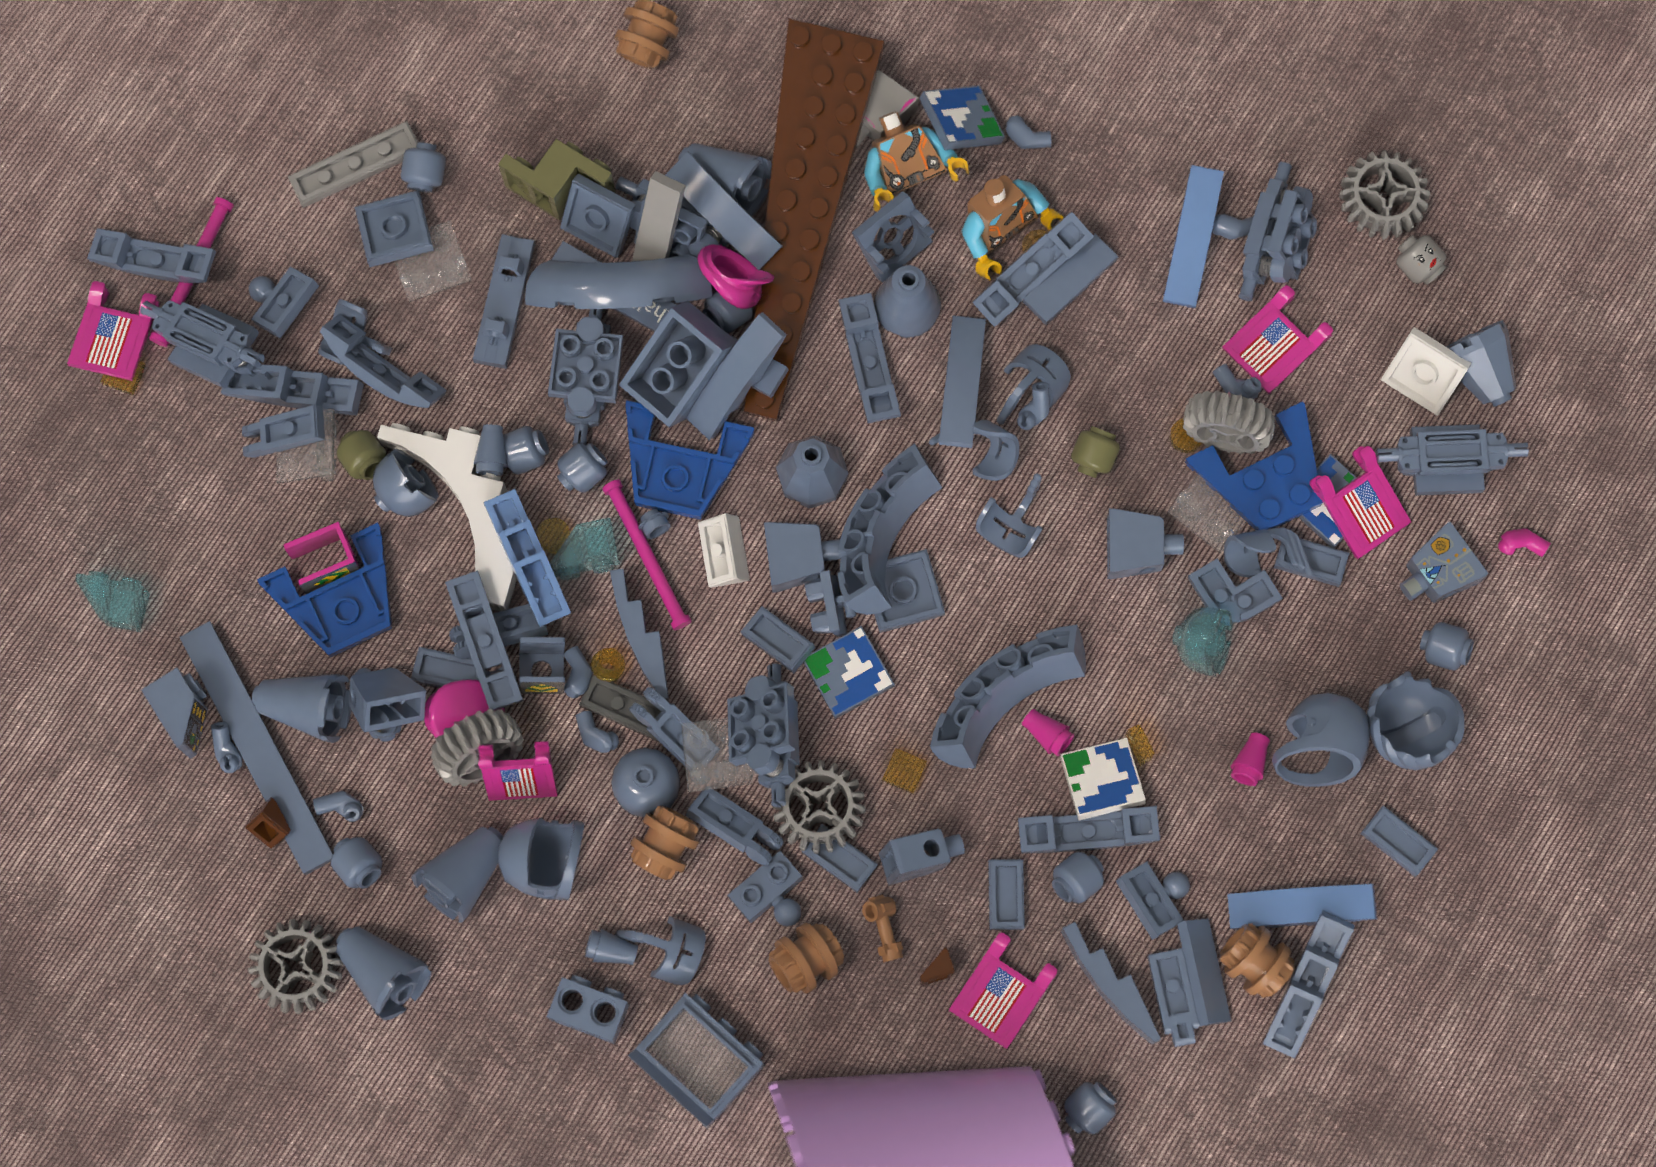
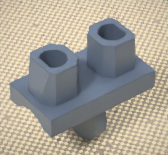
(832, 619)

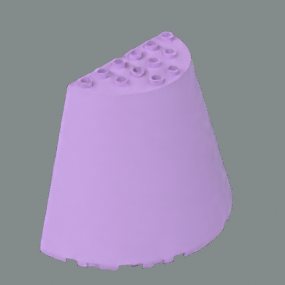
(923, 1120)

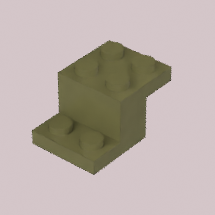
(552, 178)

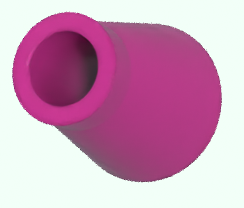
(1048, 732)
(1251, 760)

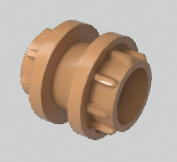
(646, 33)
(664, 842)
(810, 955)
(1258, 961)

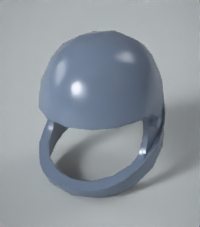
(1331, 725)
(541, 857)

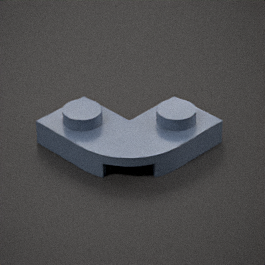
(1242, 601)

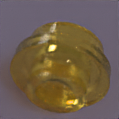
(610, 656)

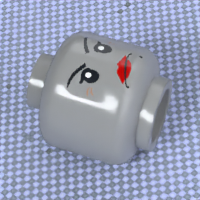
(1421, 259)

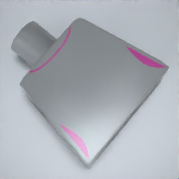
(886, 98)

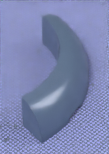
(617, 283)
(874, 526)
(1000, 686)

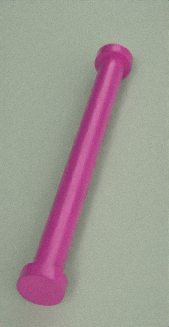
(212, 227)
(661, 583)

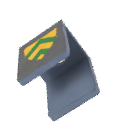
(541, 650)

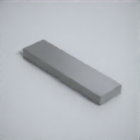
(352, 164)
(659, 218)

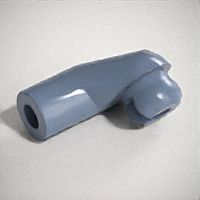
(1024, 136)
(1231, 227)
(1248, 388)
(580, 675)
(224, 749)

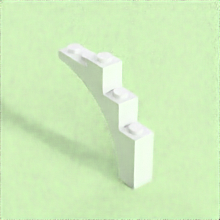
(454, 465)

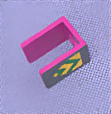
(318, 540)

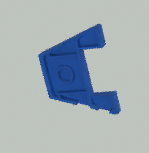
(675, 476)
(1272, 488)
(345, 609)

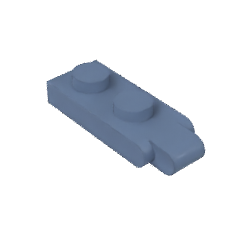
(1174, 996)

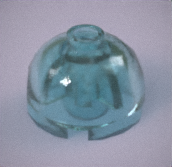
(1203, 640)

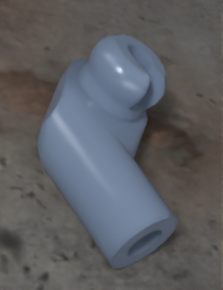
(1036, 409)
(595, 737)
(340, 802)

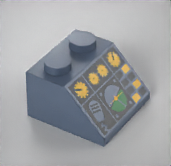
(180, 708)

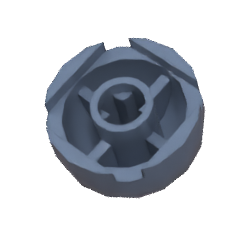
(401, 486)
(645, 781)

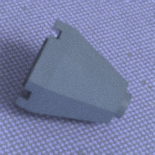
(1492, 368)
(812, 471)

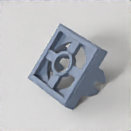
(867, 231)

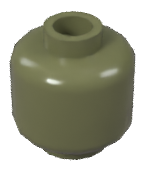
(1095, 451)
(360, 454)

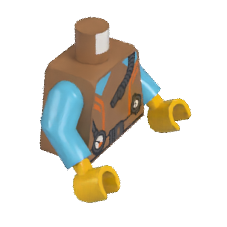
(906, 159)
(999, 214)

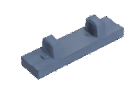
(503, 302)
(484, 641)

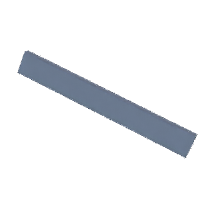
(256, 745)

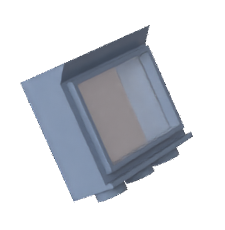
(697, 1059)

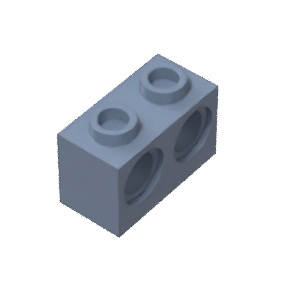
(585, 1017)

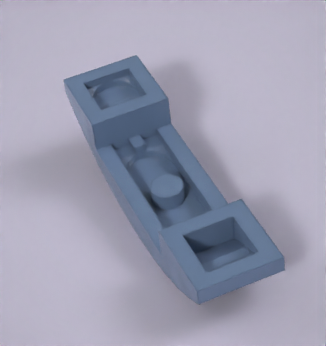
(724, 212)
(151, 259)
(1032, 268)
(346, 343)
(868, 358)
(1104, 831)

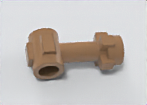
(879, 910)

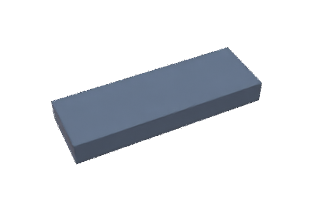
(1070, 280)
(1204, 972)

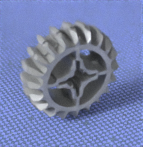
(1357, 197)
(1229, 422)
(457, 752)
(808, 820)
(287, 981)

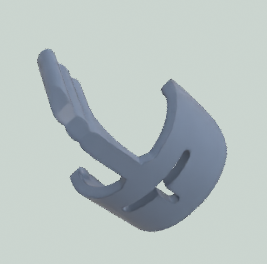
(350, 311)
(1054, 374)
(994, 466)
(994, 532)
(1245, 560)
(687, 965)

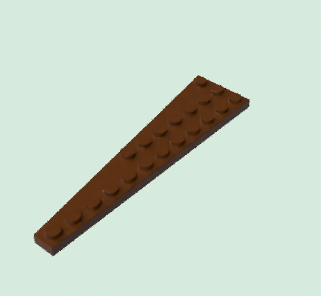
(817, 131)

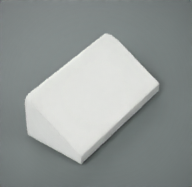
(723, 550)

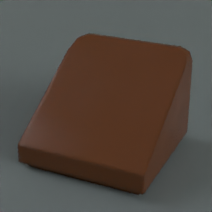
(268, 824)
(938, 970)

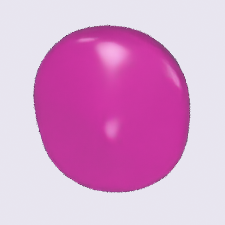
(732, 275)
(452, 704)

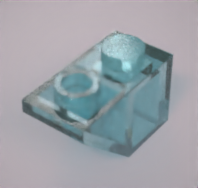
(587, 548)
(115, 602)

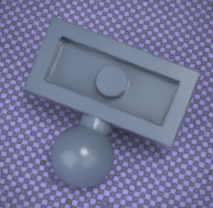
(282, 301)
(767, 889)
(1152, 899)

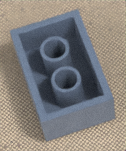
(677, 363)

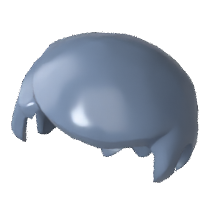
(1414, 722)

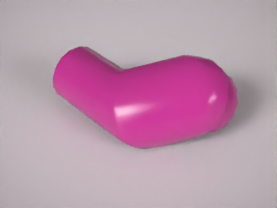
(1522, 538)

